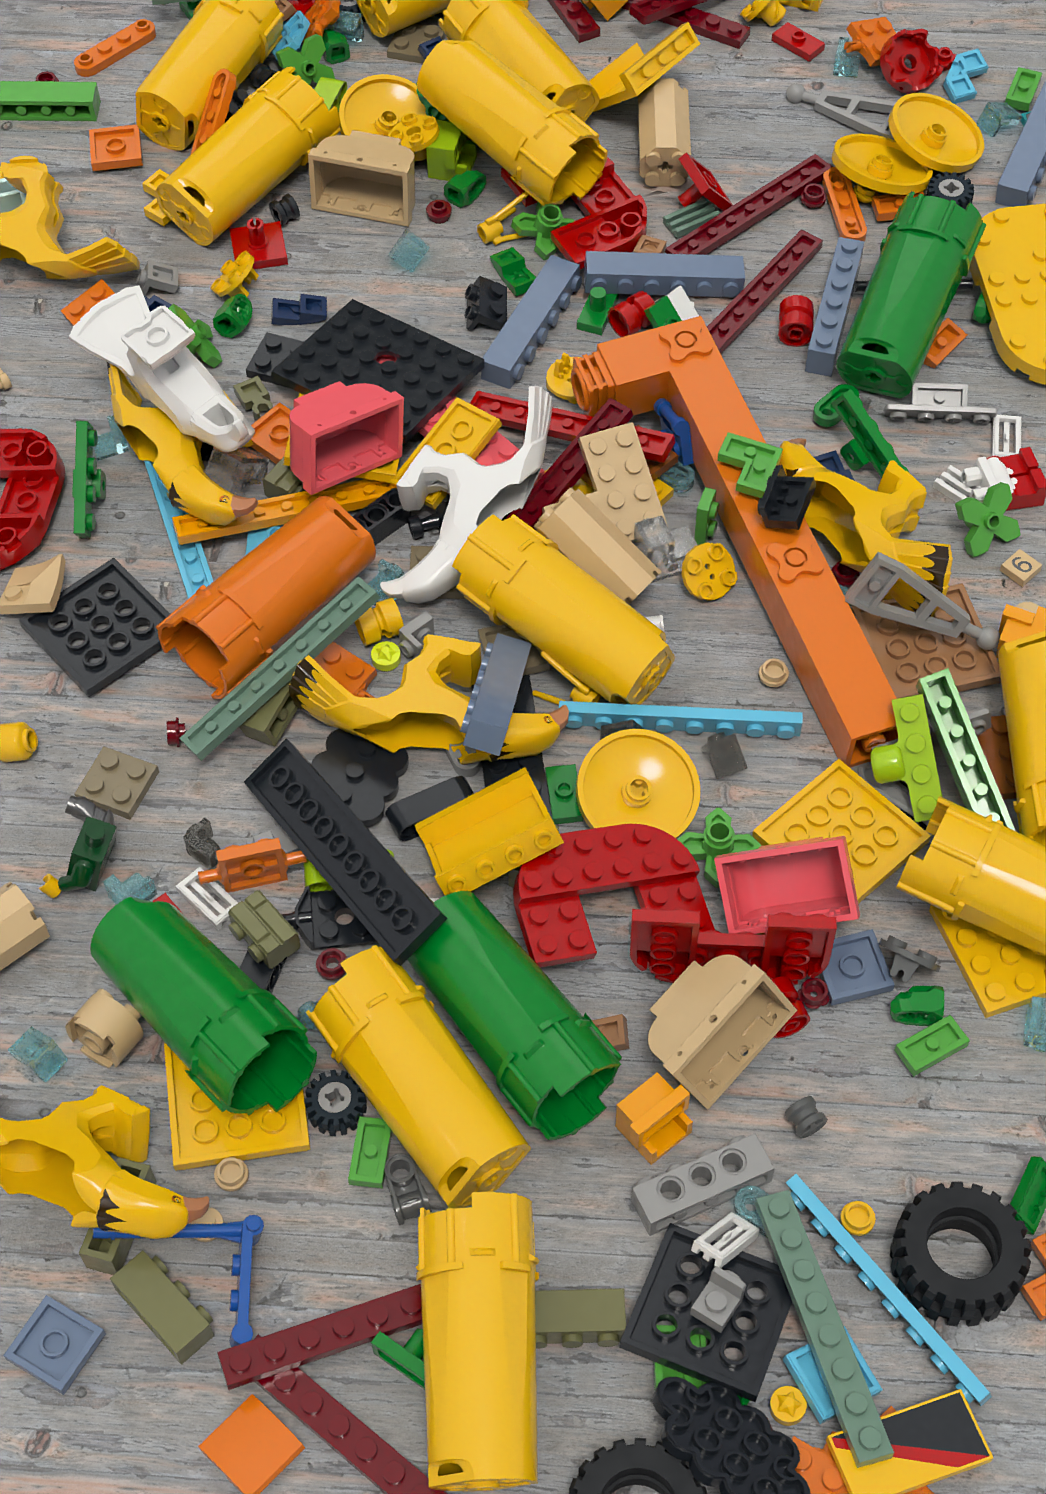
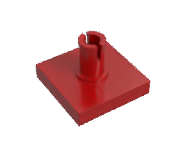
(704, 185)
(261, 241)

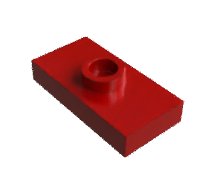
(798, 41)

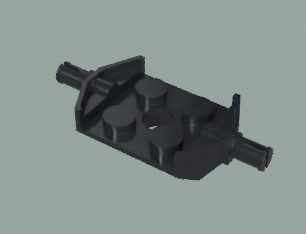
(316, 921)

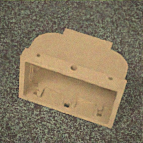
(363, 177)
(712, 1020)

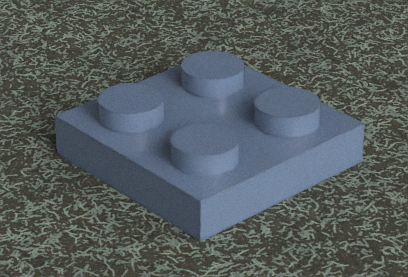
(856, 969)
(54, 1344)

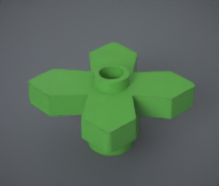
(307, 60)
(539, 226)
(201, 342)
(987, 519)
(716, 840)

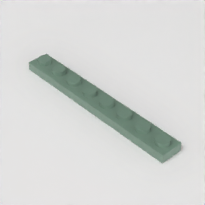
(279, 668)
(824, 1330)

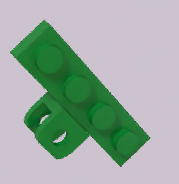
(868, 441)
(87, 480)

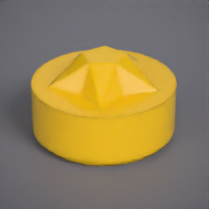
(787, 1405)

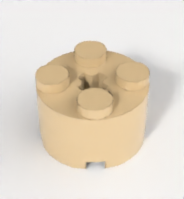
(105, 1029)

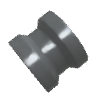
(805, 1117)

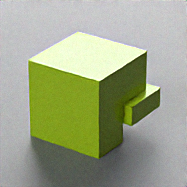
(450, 153)

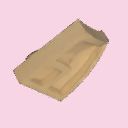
(34, 588)

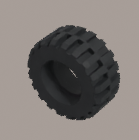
(985, 1219)
(635, 1465)

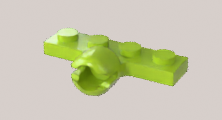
(910, 757)

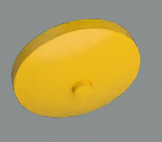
(378, 104)
(936, 133)
(879, 164)
(638, 780)

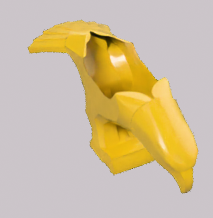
(33, 228)

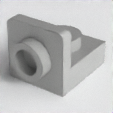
(158, 276)
(413, 633)
(719, 1299)

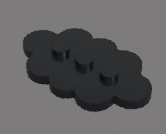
(361, 773)
(726, 1441)

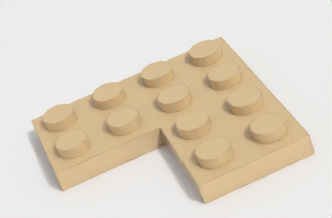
(619, 477)

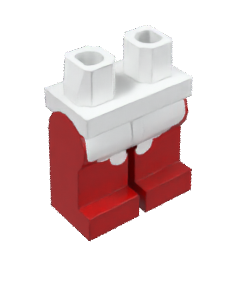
(1017, 470)

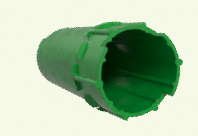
(909, 293)
(215, 1019)
(516, 1019)

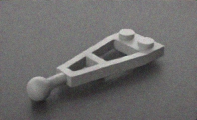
(823, 104)
(879, 579)

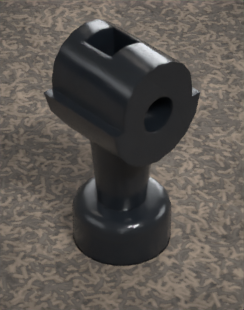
(435, 520)

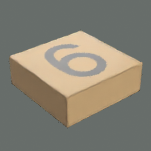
(1021, 567)

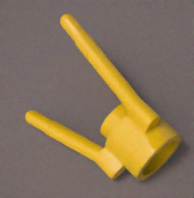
(492, 228)
(580, 692)

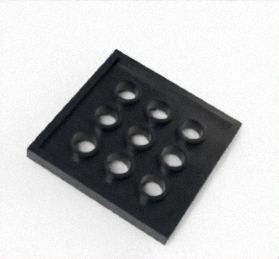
(98, 643)
(708, 1362)

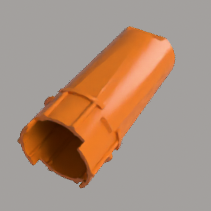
(267, 595)

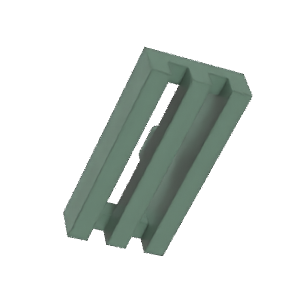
(689, 215)

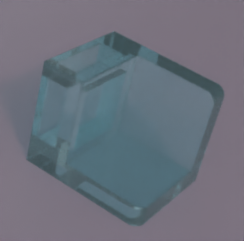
(409, 250)
(111, 443)
(134, 886)

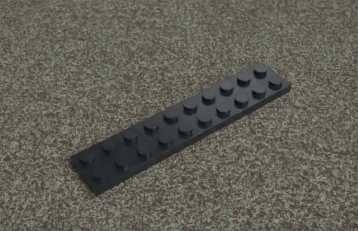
(345, 852)

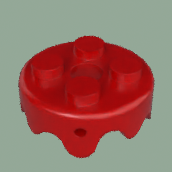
(923, 58)

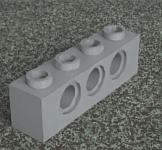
(693, 1199)

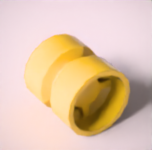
(379, 621)

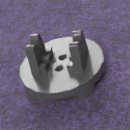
(907, 960)

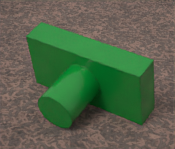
(595, 311)
(404, 1359)

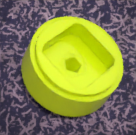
(385, 656)

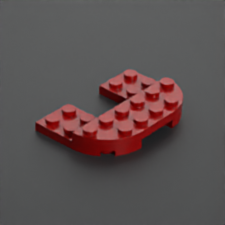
(612, 219)
(30, 493)
(594, 862)
(671, 941)

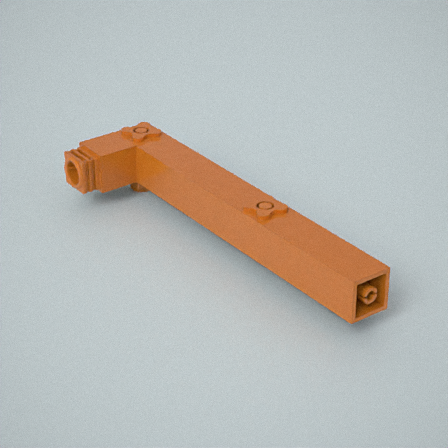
(783, 564)

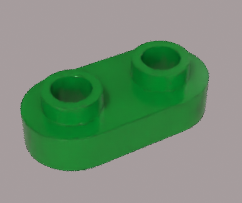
(824, 412)

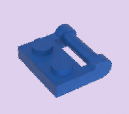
(678, 426)

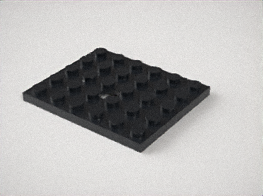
(346, 351)

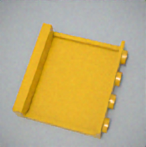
(635, 72)
(488, 833)

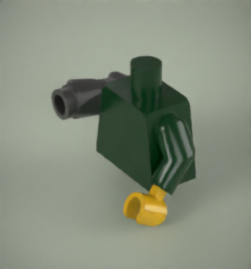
(90, 850)

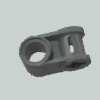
(407, 1193)

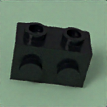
(486, 304)
(785, 500)

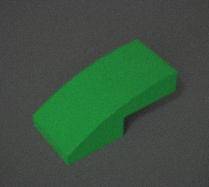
(512, 270)

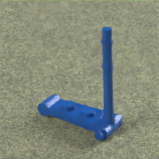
(246, 1234)

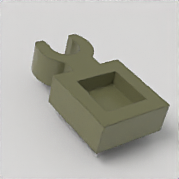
(253, 395)

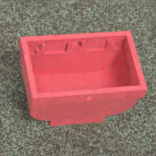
(344, 433)
(788, 878)

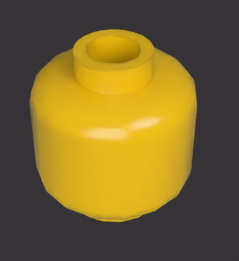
(17, 741)

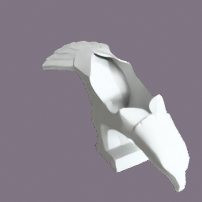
(155, 358)
(474, 496)

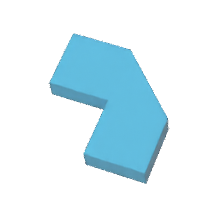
(296, 30)
(957, 80)

